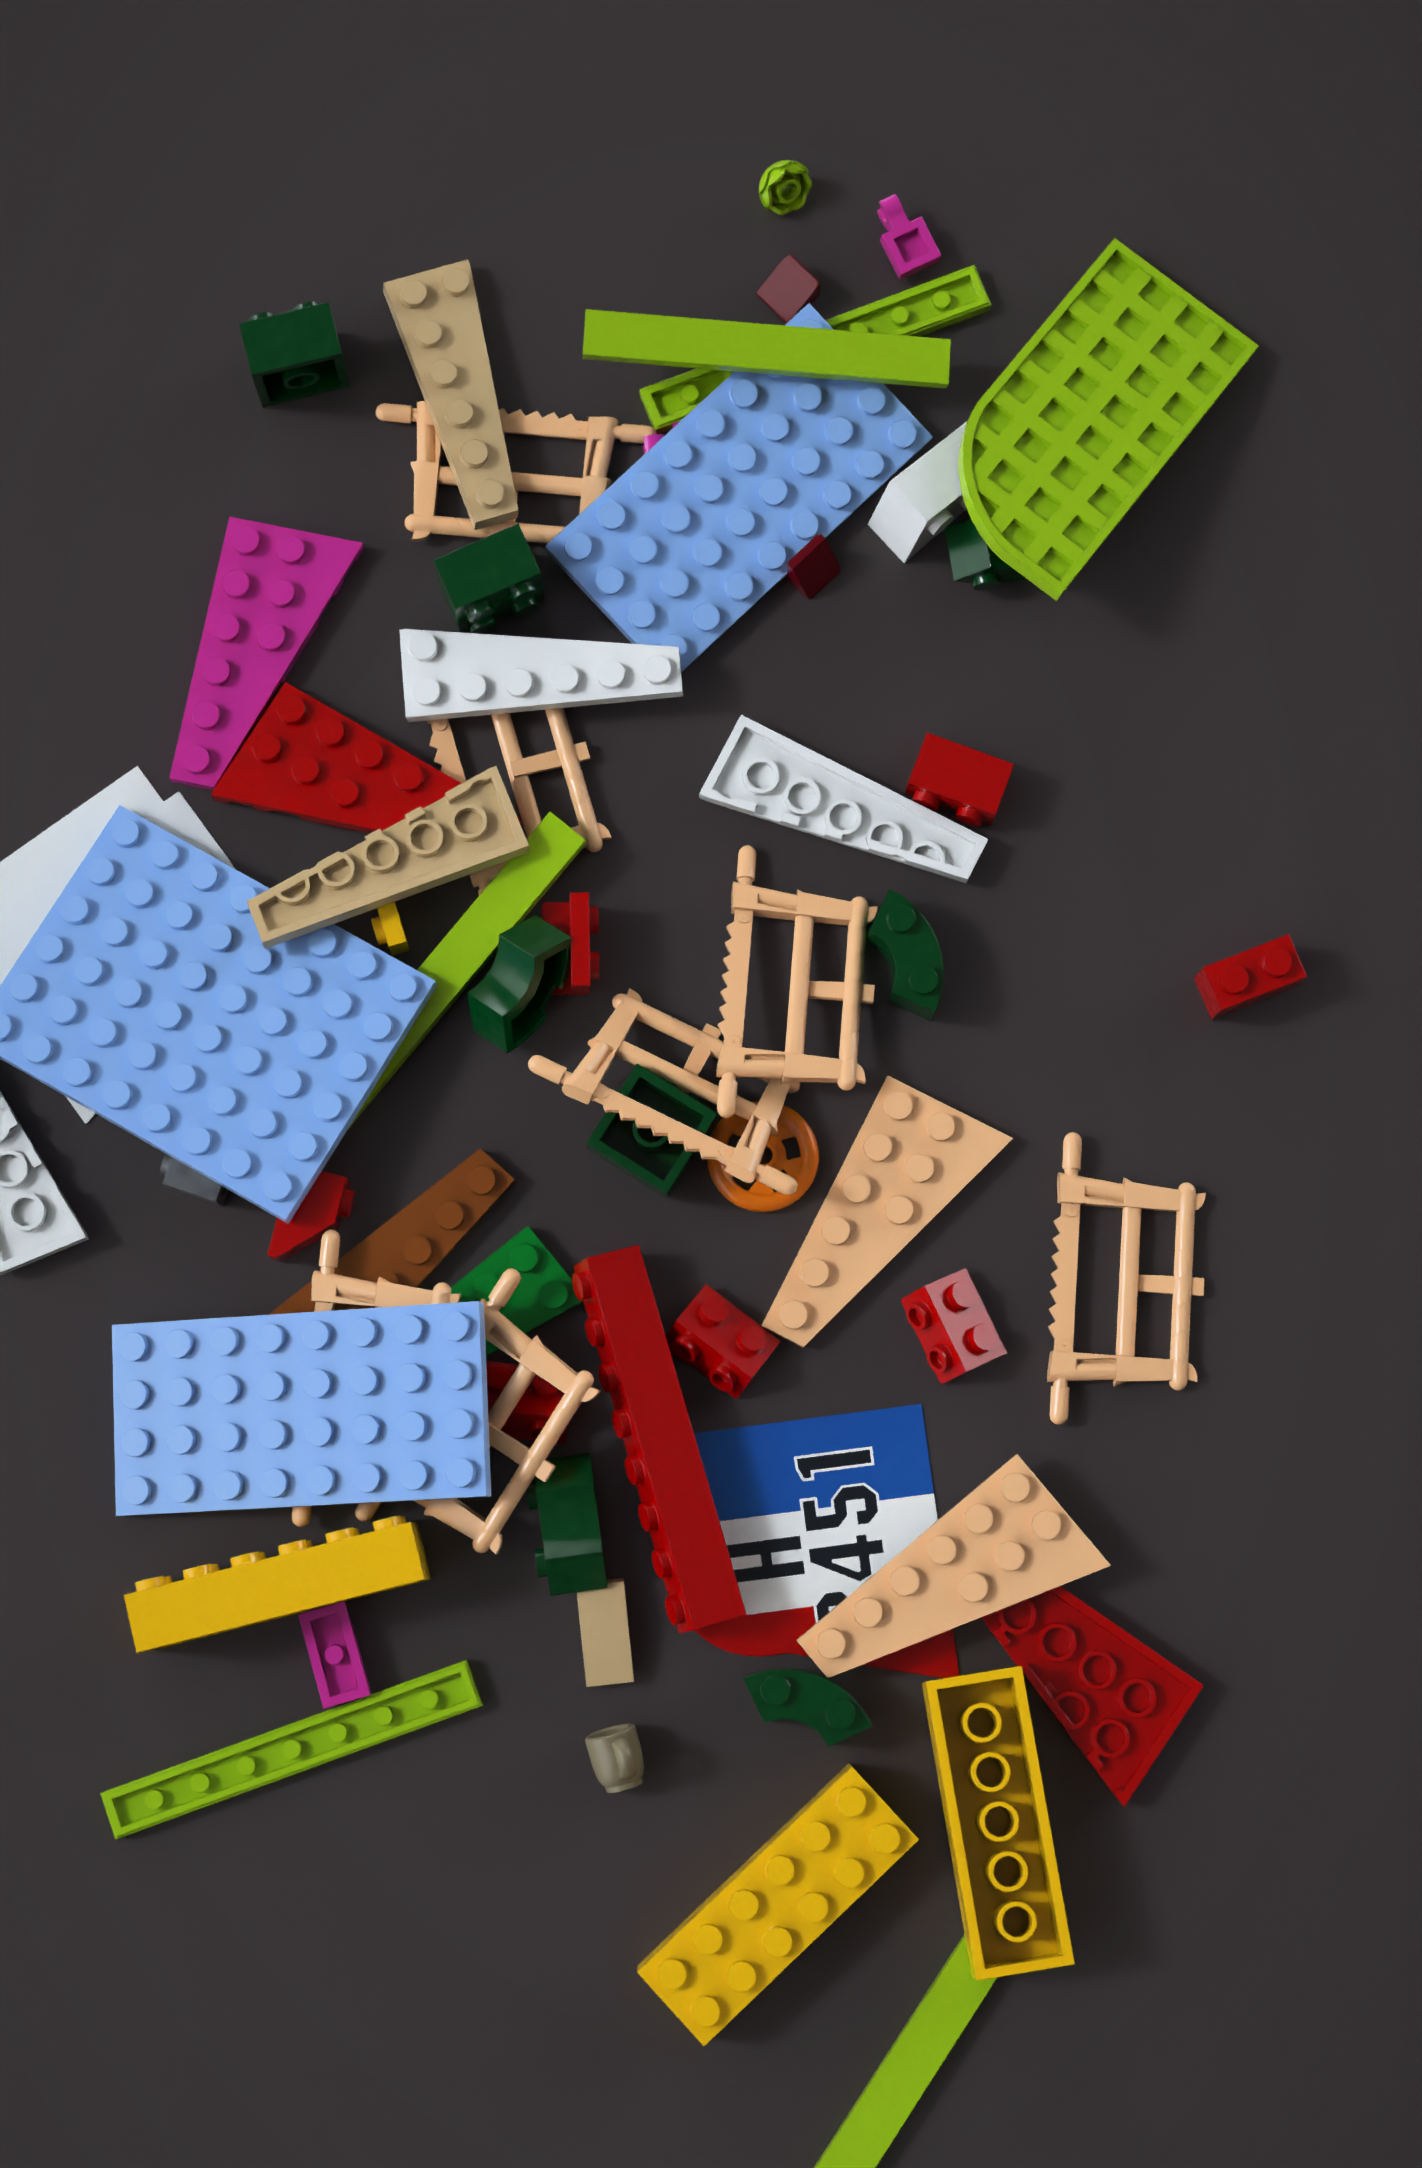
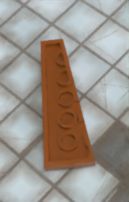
(420, 1234)

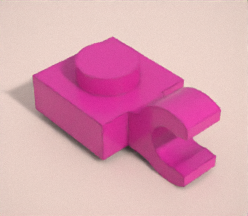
(906, 243)

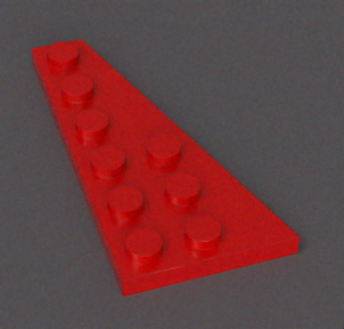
(327, 769)
(1098, 1683)

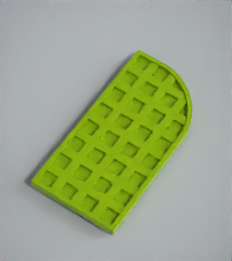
(1091, 415)

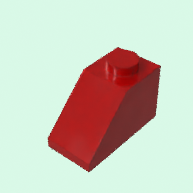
(320, 1211)

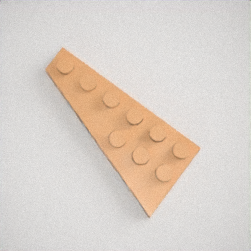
(891, 1185)
(976, 1559)

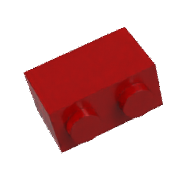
(958, 780)
(1250, 976)

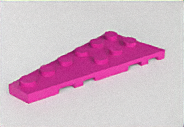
(257, 623)

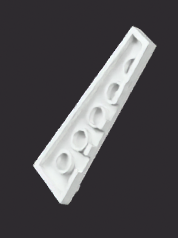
(500, 674)
(808, 792)
(32, 1207)

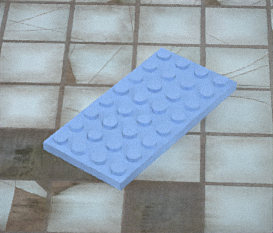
(731, 499)
(301, 1409)

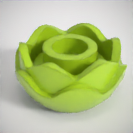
(784, 186)

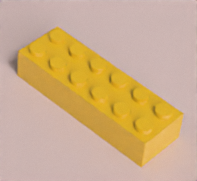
(277, 1586)
(997, 1823)
(776, 1904)

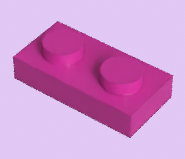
(334, 1654)

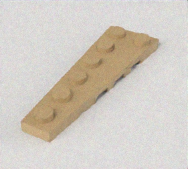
(450, 359)
(428, 848)

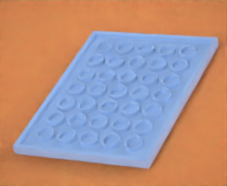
(191, 1035)

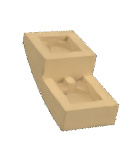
(605, 1635)

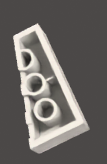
(921, 500)

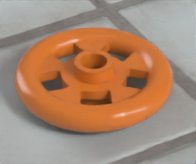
(803, 1169)

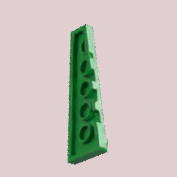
(542, 1291)

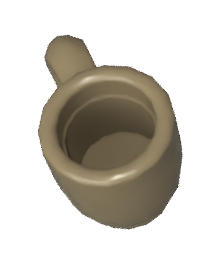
(616, 1757)

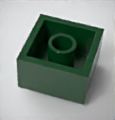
(294, 353)
(490, 580)
(635, 1149)

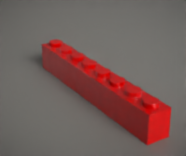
(657, 1439)

